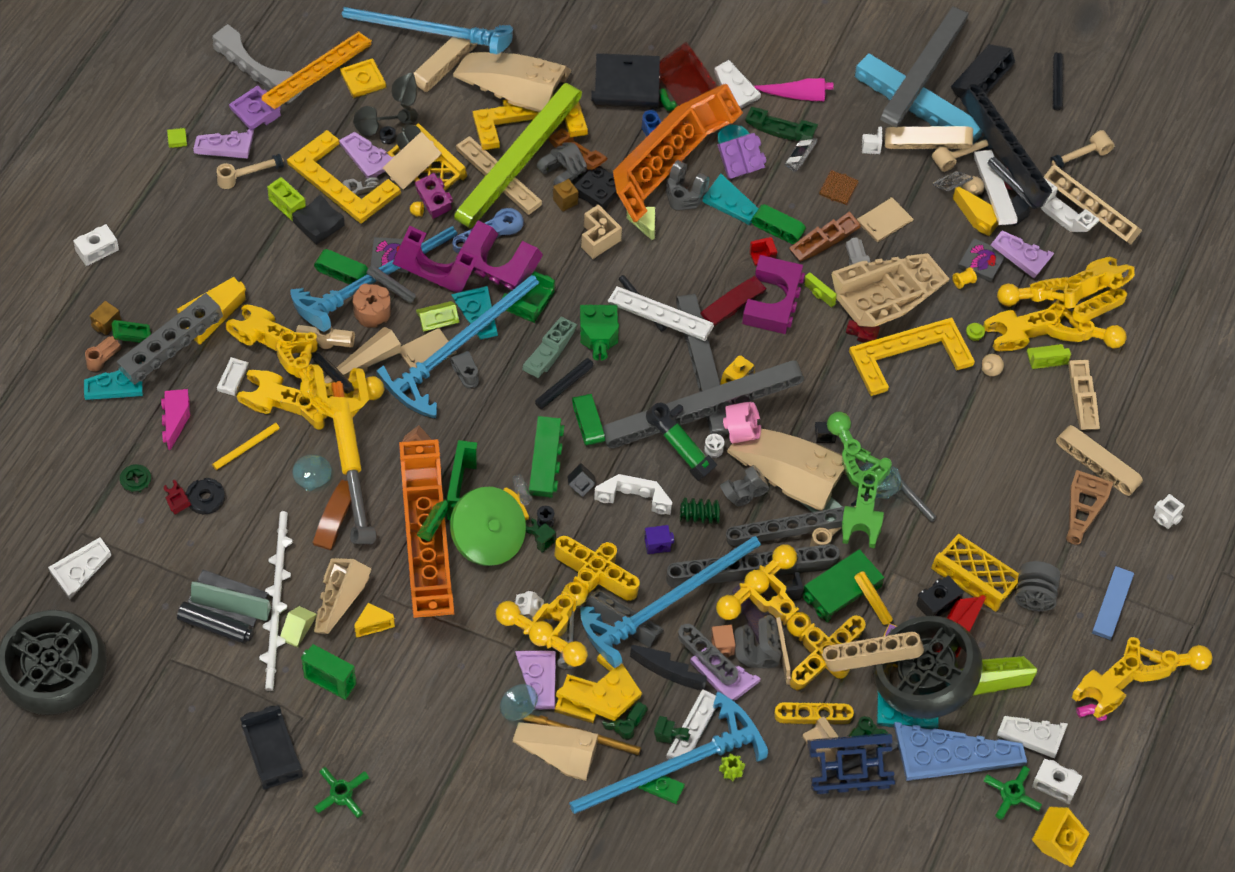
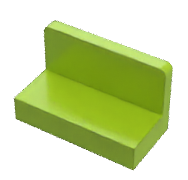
(438, 315)
(1048, 356)

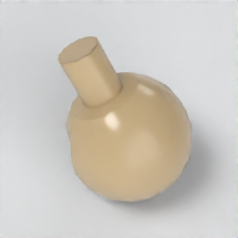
(974, 186)
(992, 365)

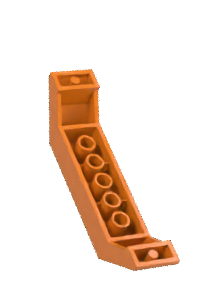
(671, 142)
(427, 559)

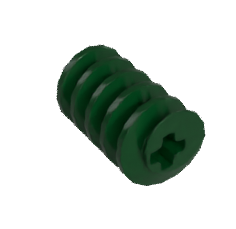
(699, 510)

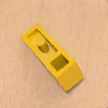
(976, 211)

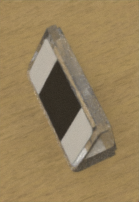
(800, 153)

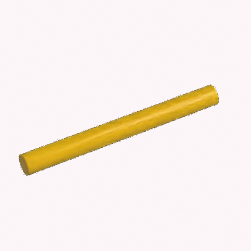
(245, 446)

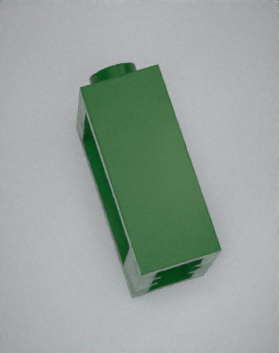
(328, 671)

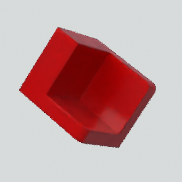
(762, 247)

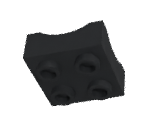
(597, 187)
(318, 219)

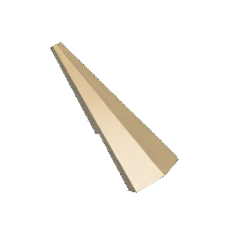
(378, 348)

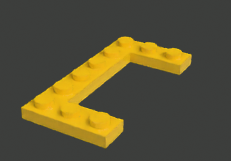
(487, 119)
(360, 209)
(866, 354)

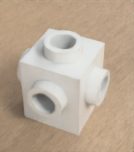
(1168, 511)
(529, 603)

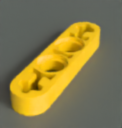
(1097, 302)
(813, 709)

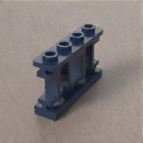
(849, 746)

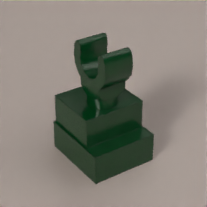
(544, 535)
(667, 730)

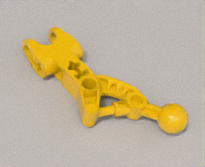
(1094, 278)
(261, 327)
(1019, 329)
(273, 394)
(1108, 687)

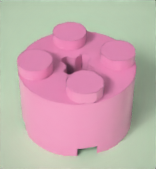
(742, 422)

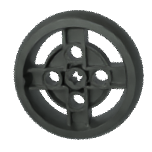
(35, 634)
(934, 693)

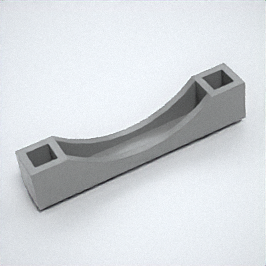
(230, 45)

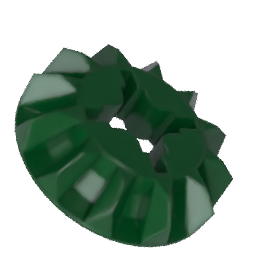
(141, 472)

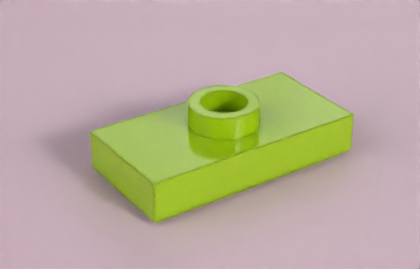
(820, 290)

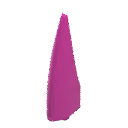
(805, 89)

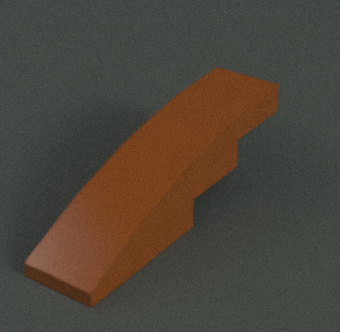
(824, 238)

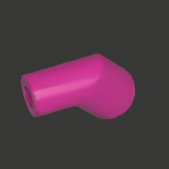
(1087, 710)

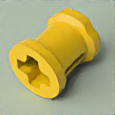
(964, 278)

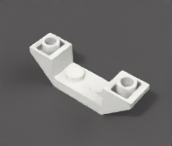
(1066, 216)
(626, 484)

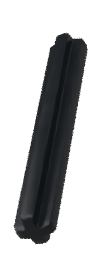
(1057, 81)
(1005, 174)
(332, 371)
(564, 383)

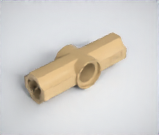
(330, 337)

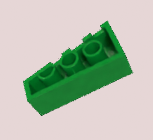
(545, 457)

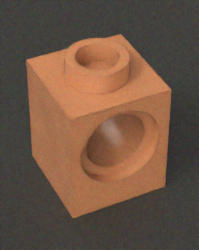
(723, 639)

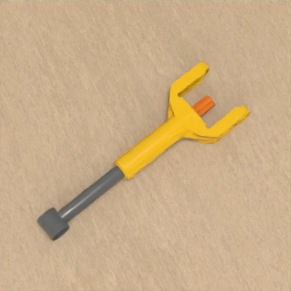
(342, 411)

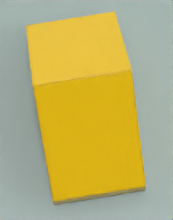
(373, 620)

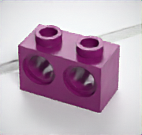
(429, 197)

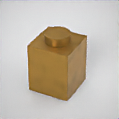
(565, 195)
(103, 317)

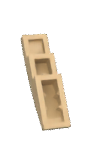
(1084, 395)

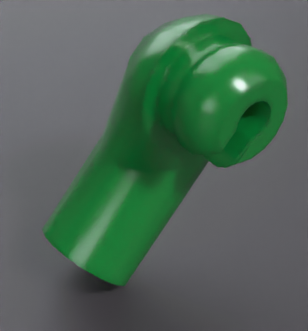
(666, 101)

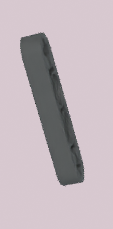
(704, 656)

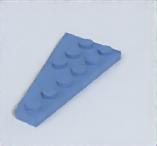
(944, 752)

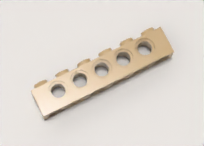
(1089, 201)

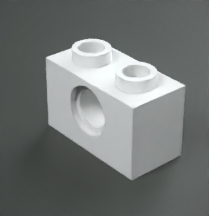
(96, 245)
(1062, 790)

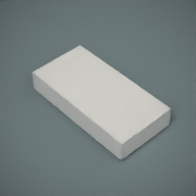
(233, 376)

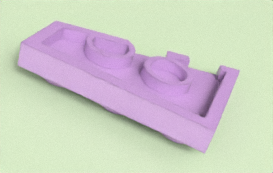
(230, 145)
(365, 155)
(1025, 256)
(539, 672)
(743, 684)

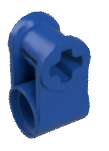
(650, 121)

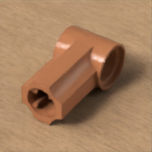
(98, 355)

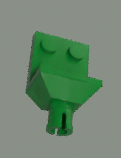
(599, 328)

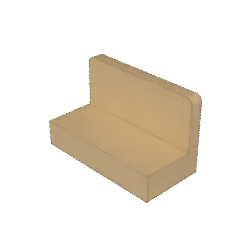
(823, 730)

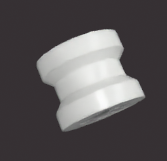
(718, 443)

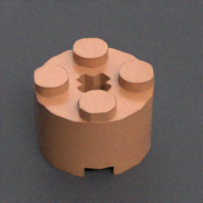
(371, 305)

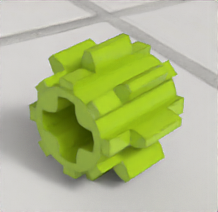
(731, 767)

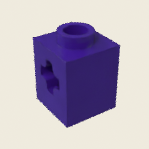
(658, 539)

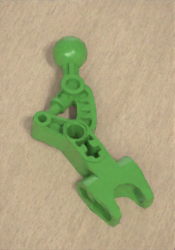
(862, 516)

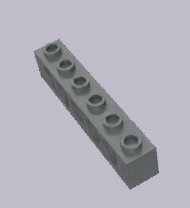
(173, 329)

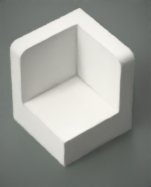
(872, 143)

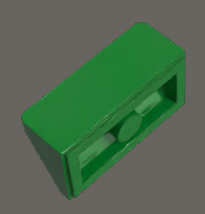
(433, 520)

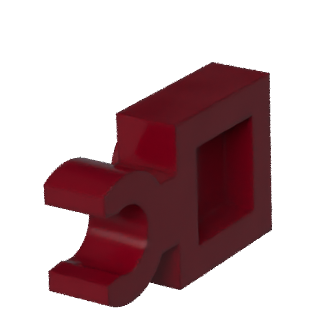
(177, 498)

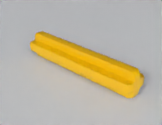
(873, 598)

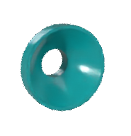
(731, 132)

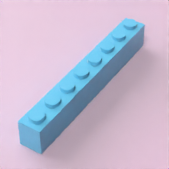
(927, 104)

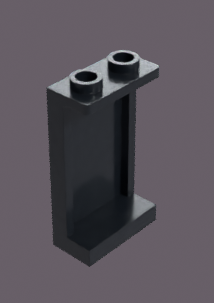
(271, 747)

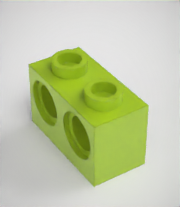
(285, 197)

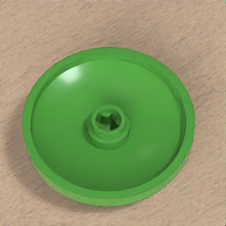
(488, 526)

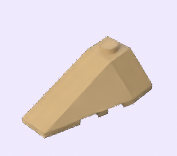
(343, 584)
(562, 747)

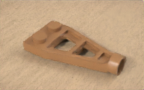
(1091, 486)

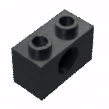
(946, 589)

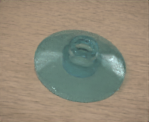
(518, 702)

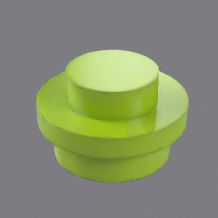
(975, 331)

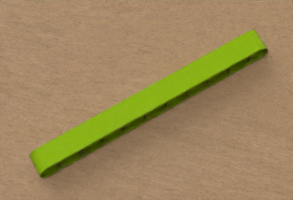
(517, 155)

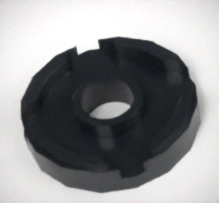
(208, 505)

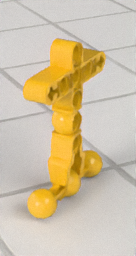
(592, 570)
(756, 583)

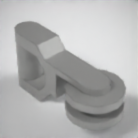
(370, 185)

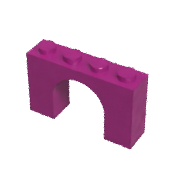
(510, 274)
(451, 276)
(775, 316)

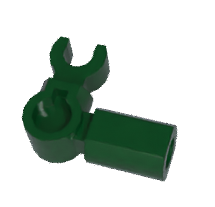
(626, 727)
(866, 727)

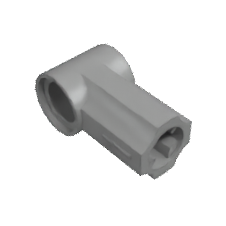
(856, 251)

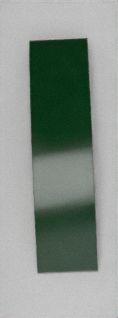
(778, 127)

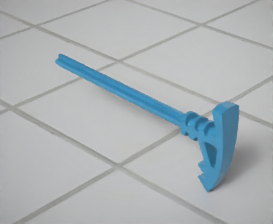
(496, 39)
(316, 309)
(415, 375)
(611, 635)
(718, 745)

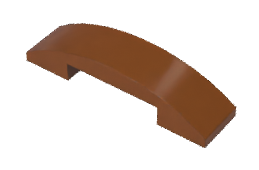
(592, 159)
(333, 517)

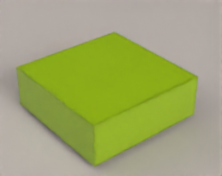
(177, 137)

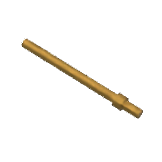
(543, 720)

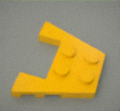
(608, 696)

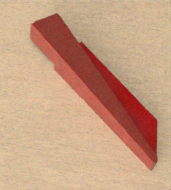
(965, 613)

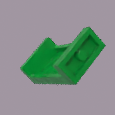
(465, 457)
(838, 585)

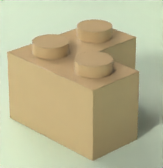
(602, 232)

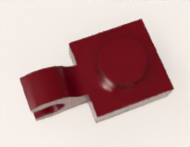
(864, 333)

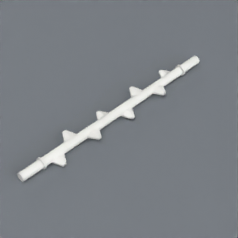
(277, 606)

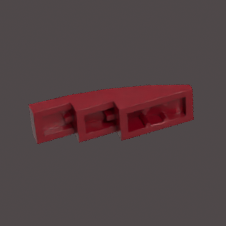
(733, 301)

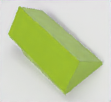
(1005, 674)

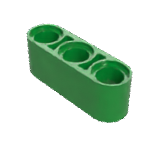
(778, 224)
(340, 267)
(588, 419)

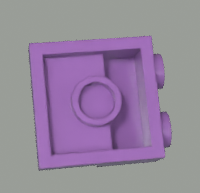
(253, 110)
(742, 155)

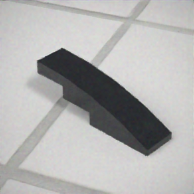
(660, 663)

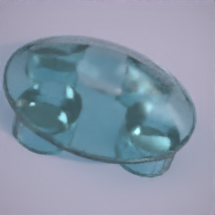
(311, 471)

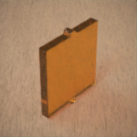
(838, 187)

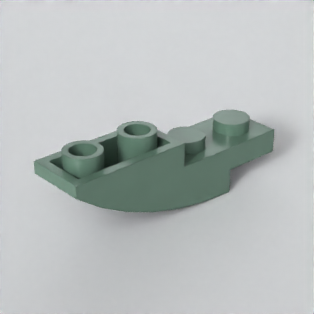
(550, 348)

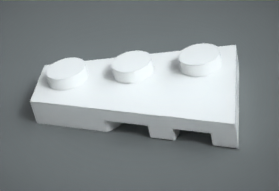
(740, 87)
(79, 566)
(1034, 735)

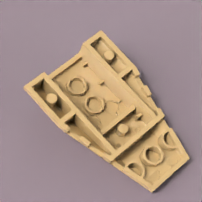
(519, 78)
(886, 289)
(794, 464)

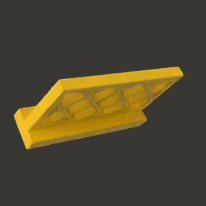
(446, 158)
(969, 580)

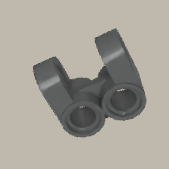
(742, 491)

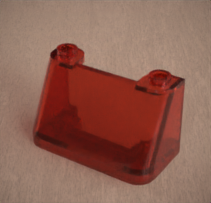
(685, 74)

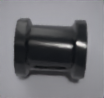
(545, 515)

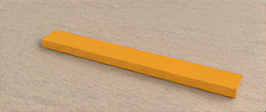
(316, 70)

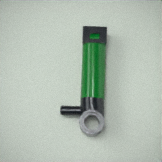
(679, 439)

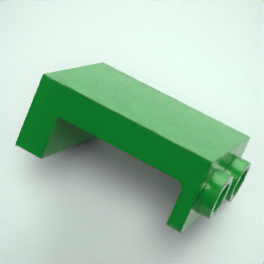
(535, 300)

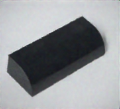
(985, 69)

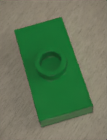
(130, 331)
(664, 788)

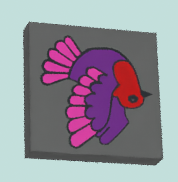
(385, 251)
(983, 259)

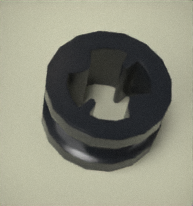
(390, 138)

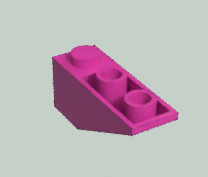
(176, 414)

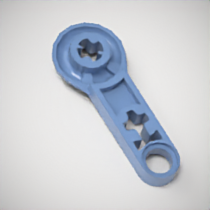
(499, 224)

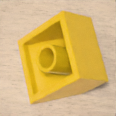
(1061, 835)

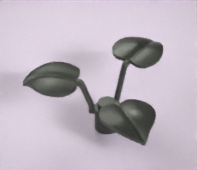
(403, 90)

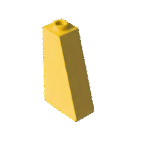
(228, 296)

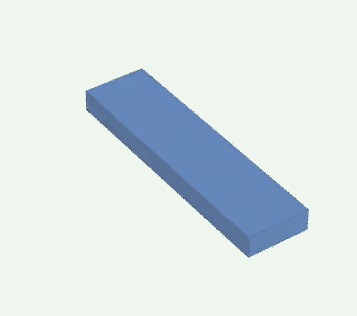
(1113, 603)

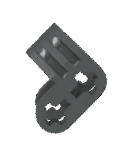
(569, 157)
(678, 196)
(767, 653)

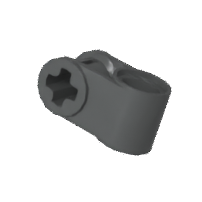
(465, 369)

